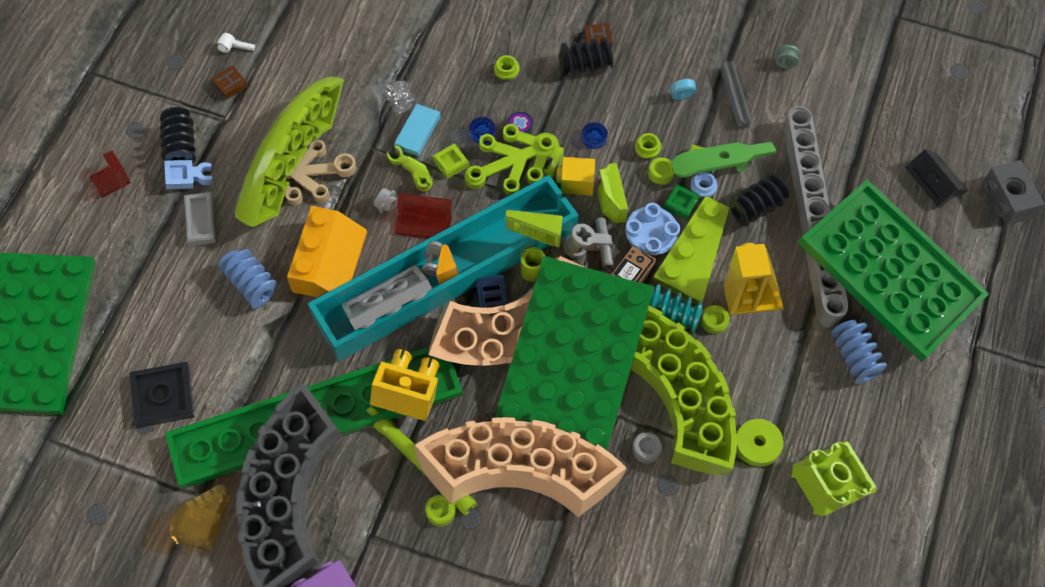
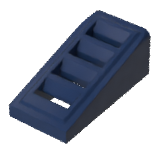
(491, 288)

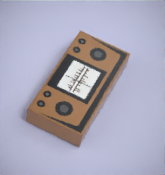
(635, 265)

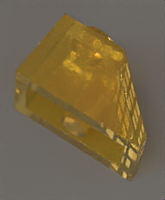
(200, 519)

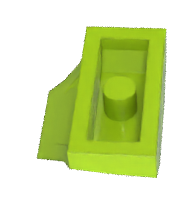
(612, 195)

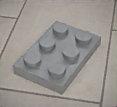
(386, 297)

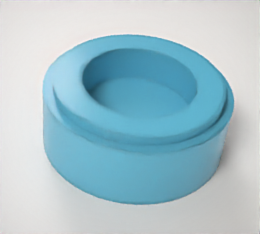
(683, 89)

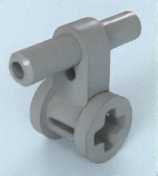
(585, 239)

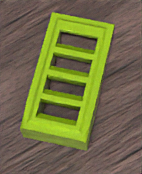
(537, 226)

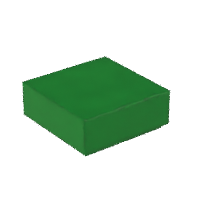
(681, 202)

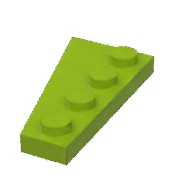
(693, 254)

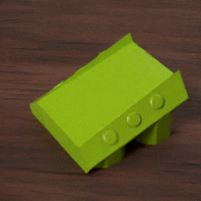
(832, 478)

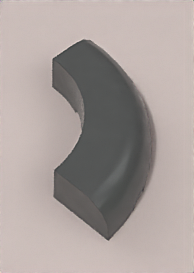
(276, 488)

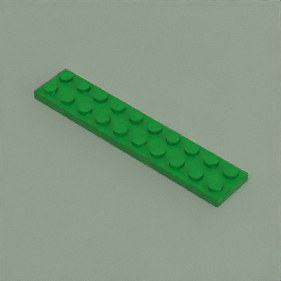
(223, 441)

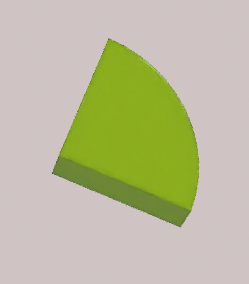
(557, 160)

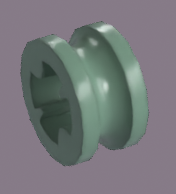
(787, 56)

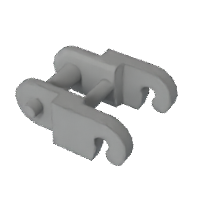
(432, 253)

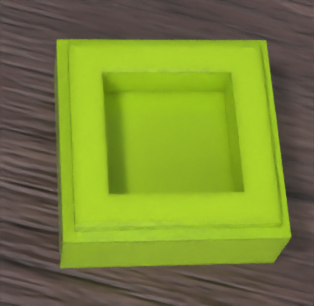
(450, 161)

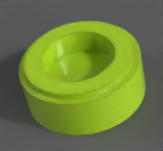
(661, 171)
(715, 319)
(440, 511)

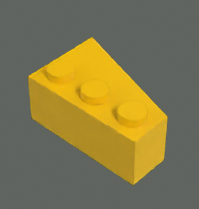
(751, 281)

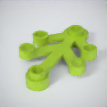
(514, 157)

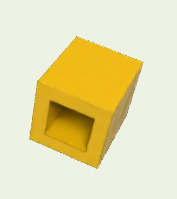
(576, 176)

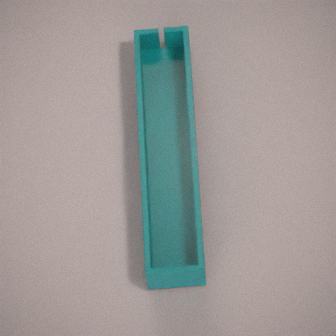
(479, 249)

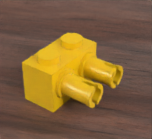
(403, 389)

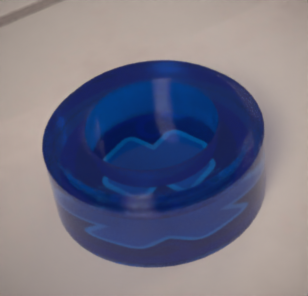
(481, 126)
(594, 135)

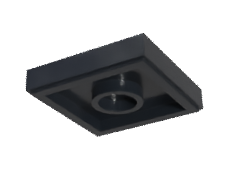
(161, 394)

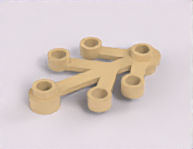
(304, 170)

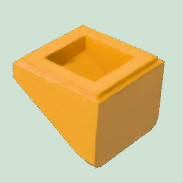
(446, 266)

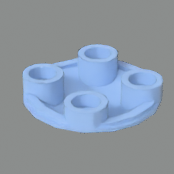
(652, 229)

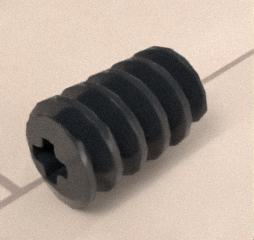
(585, 55)
(177, 134)
(758, 199)

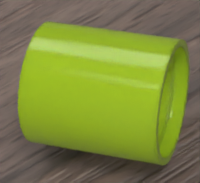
(528, 256)

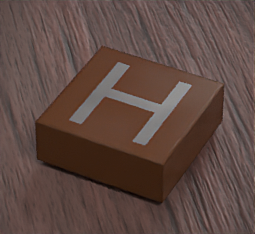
(597, 31)
(229, 82)

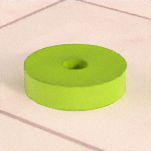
(768, 434)

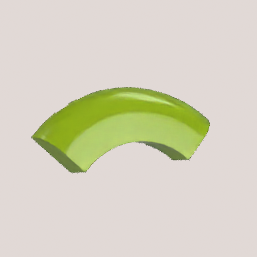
(284, 147)
(678, 372)

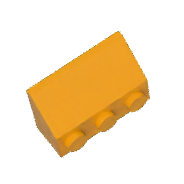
(325, 252)

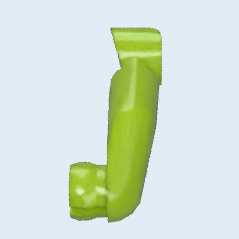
(418, 170)

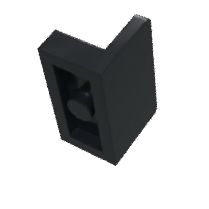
(935, 177)

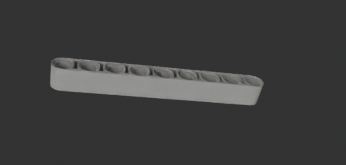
(815, 202)

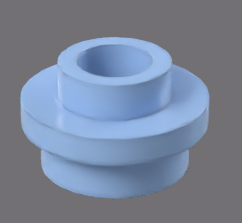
(706, 179)

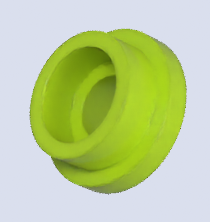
(506, 62)
(648, 140)

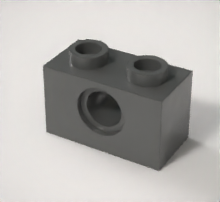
(1013, 192)

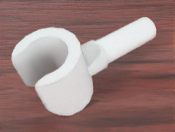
(227, 41)

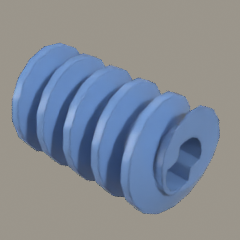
(248, 277)
(857, 351)

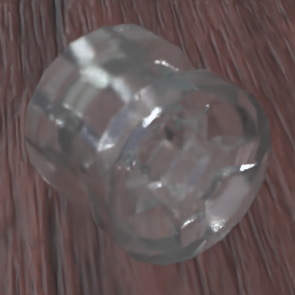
(400, 97)

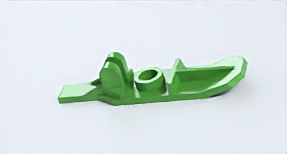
(710, 158)

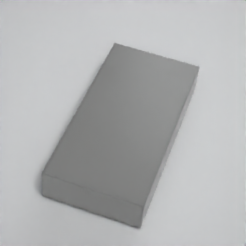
(199, 219)

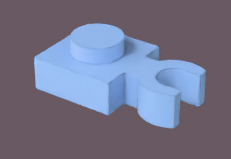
(181, 174)

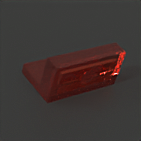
(422, 215)

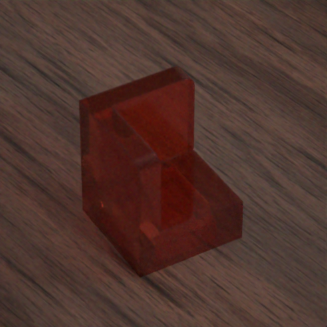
(110, 178)

